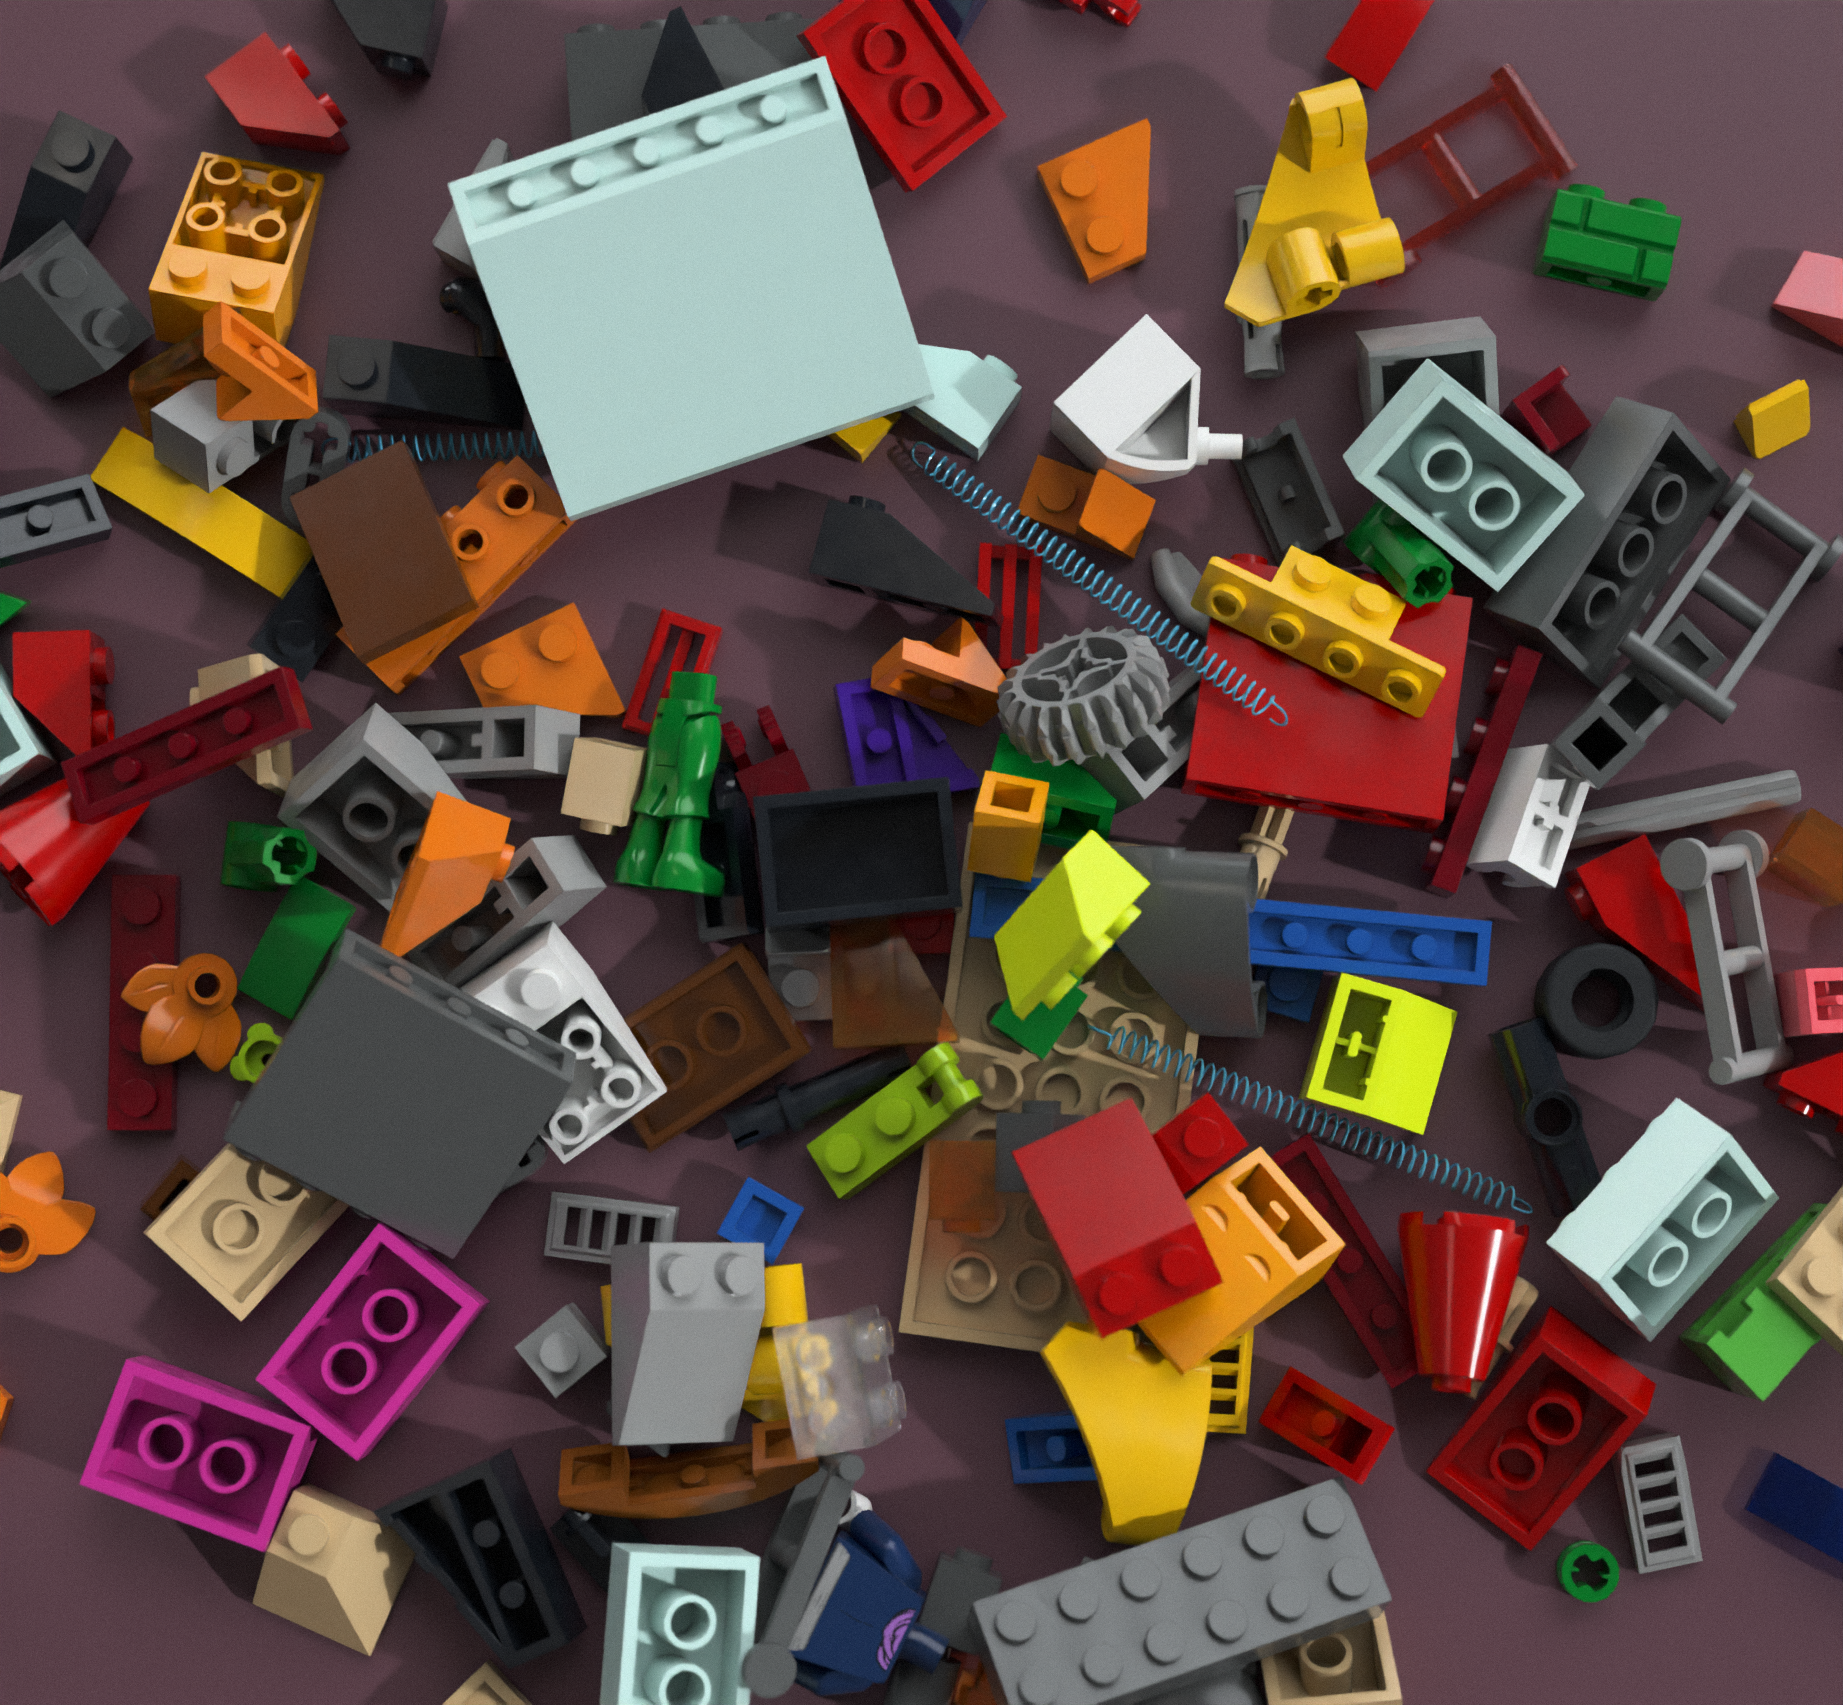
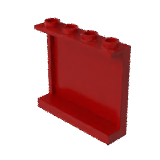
(1341, 746)

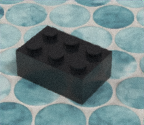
(857, 854)

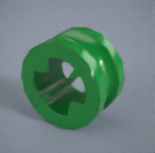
(1593, 1552)

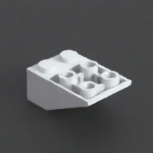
(559, 996)

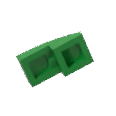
(295, 947)

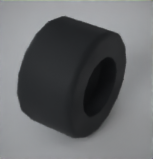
(1636, 994)

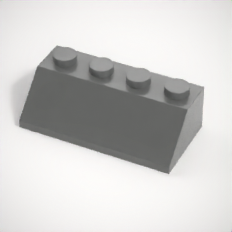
(1615, 550)

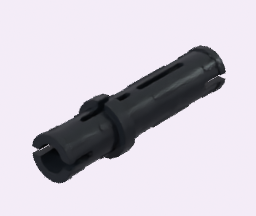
(815, 1096)

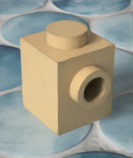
(604, 784)

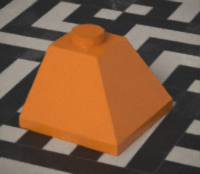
(447, 871)

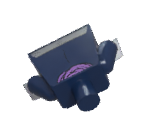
(863, 1610)

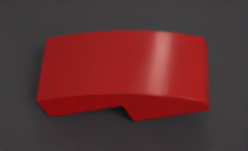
(1376, 38)

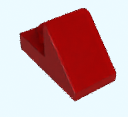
(1326, 1425)

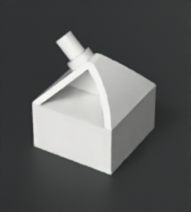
(1140, 411)

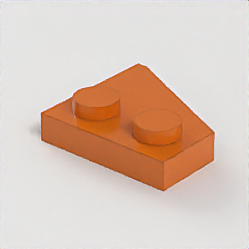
(1103, 199)
(547, 666)

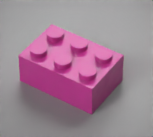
(372, 1340)
(199, 1451)

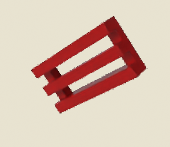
(1011, 554)
(650, 665)

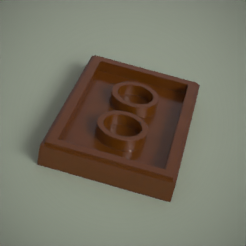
(383, 552)
(712, 1043)

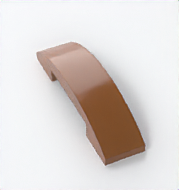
(683, 1484)

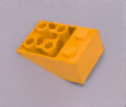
(237, 242)
(1266, 1250)

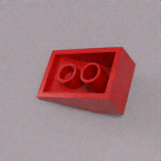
(1116, 1219)
(1543, 1428)

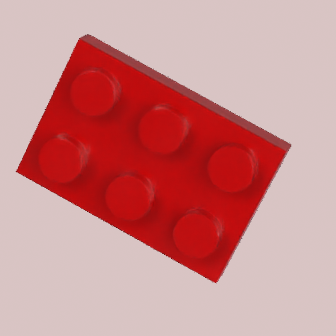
(903, 83)

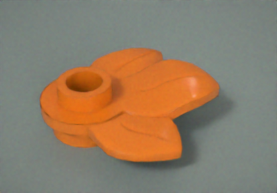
(182, 1019)
(35, 1208)

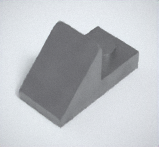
(802, 971)

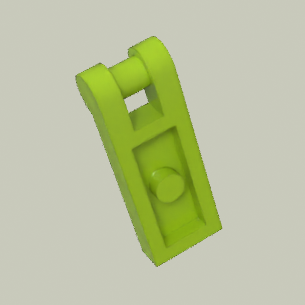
(894, 1122)

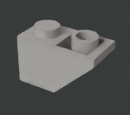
(205, 448)

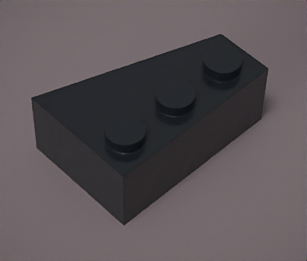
(491, 1556)

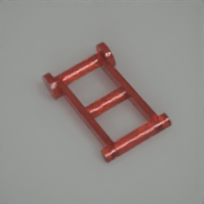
(1454, 176)

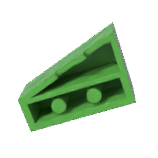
(1749, 1331)

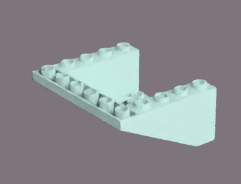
(693, 288)

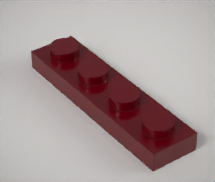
(1488, 744)
(187, 745)
(142, 933)
(1361, 1274)

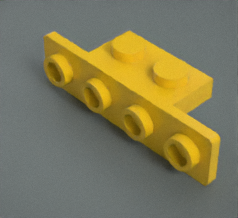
(1325, 622)

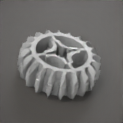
(1083, 695)

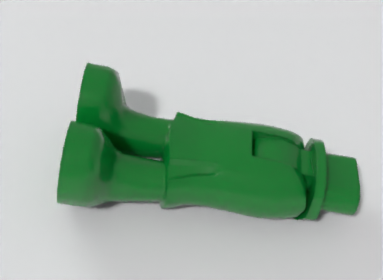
(676, 789)

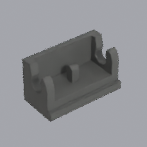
(1287, 493)

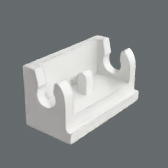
(1529, 818)

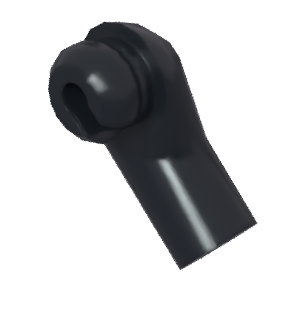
(467, 298)

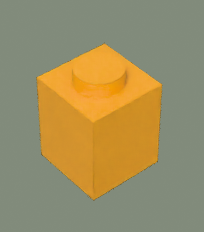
(1007, 826)

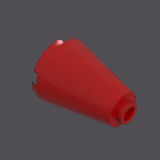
(51, 854)
(1458, 1291)

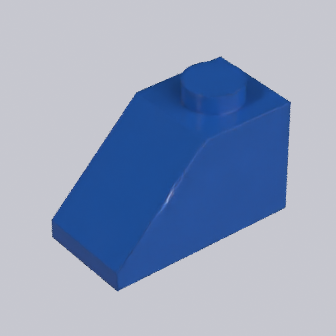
(1048, 1449)

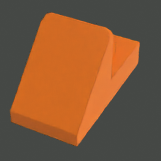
(256, 372)
(1086, 506)
(948, 676)

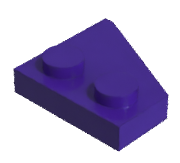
(895, 740)

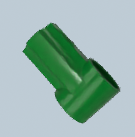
(1401, 555)
(264, 856)

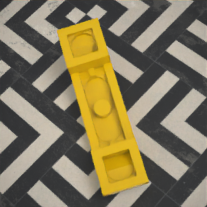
(213, 521)

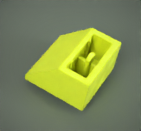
(1066, 924)
(1378, 1053)

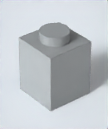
(564, 1349)

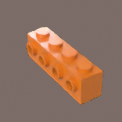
(495, 543)

